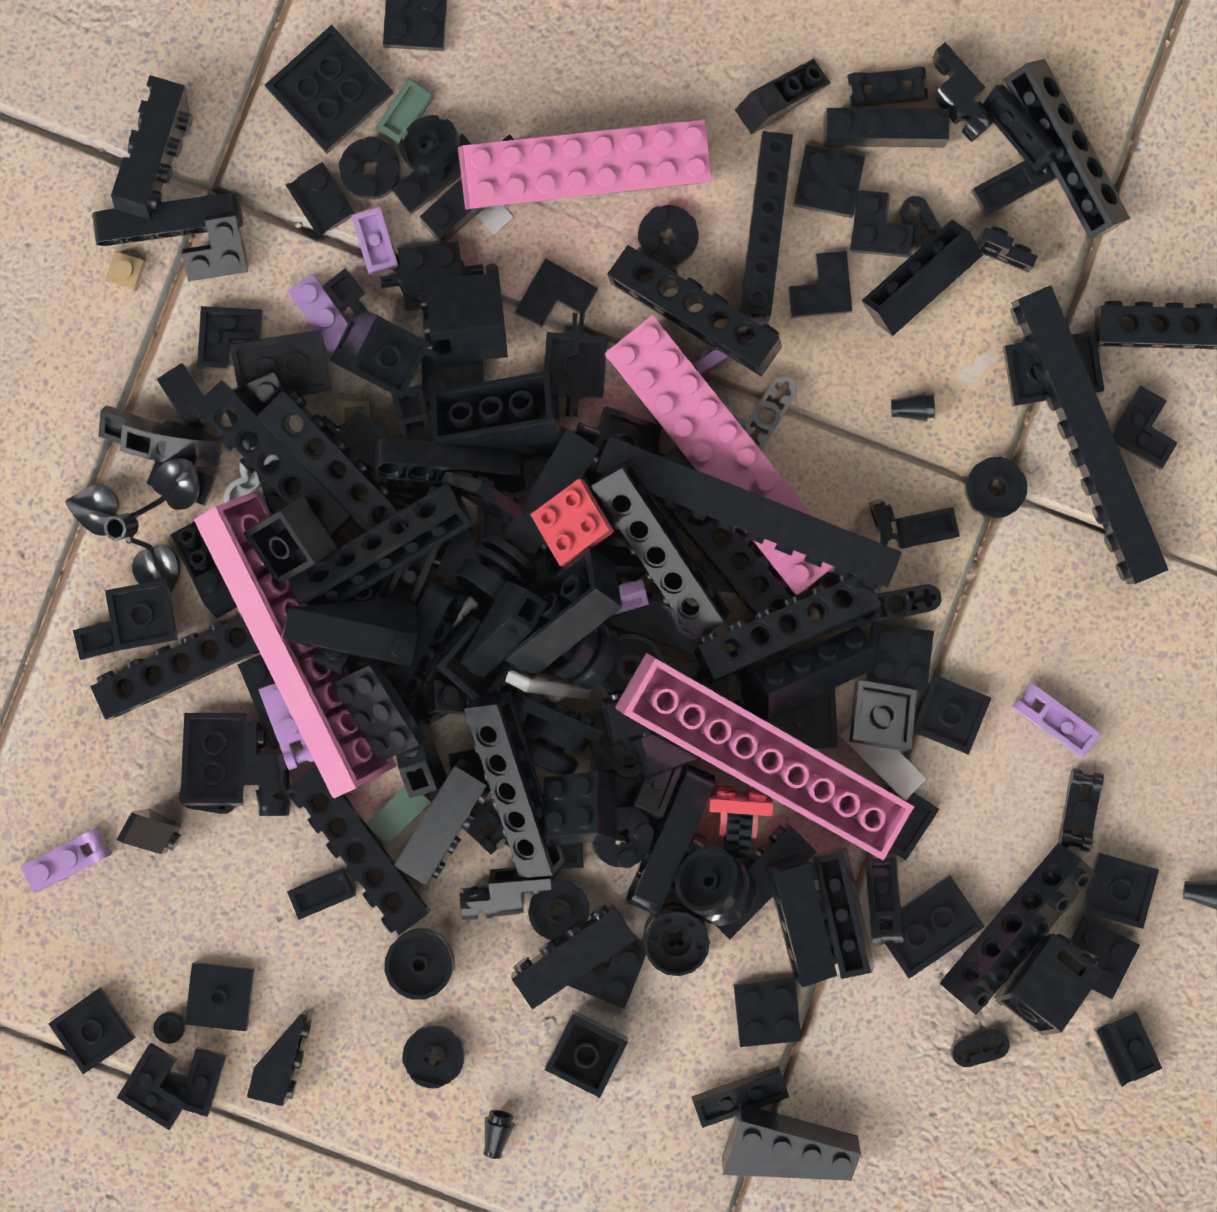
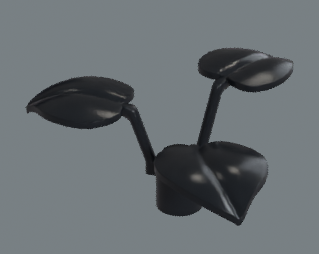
(97, 508)

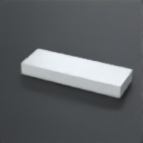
(545, 685)
(889, 766)

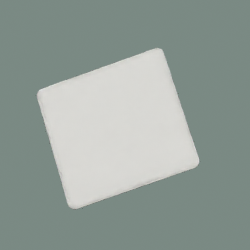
(495, 217)

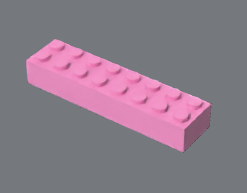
(584, 164)

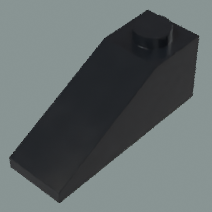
(150, 831)

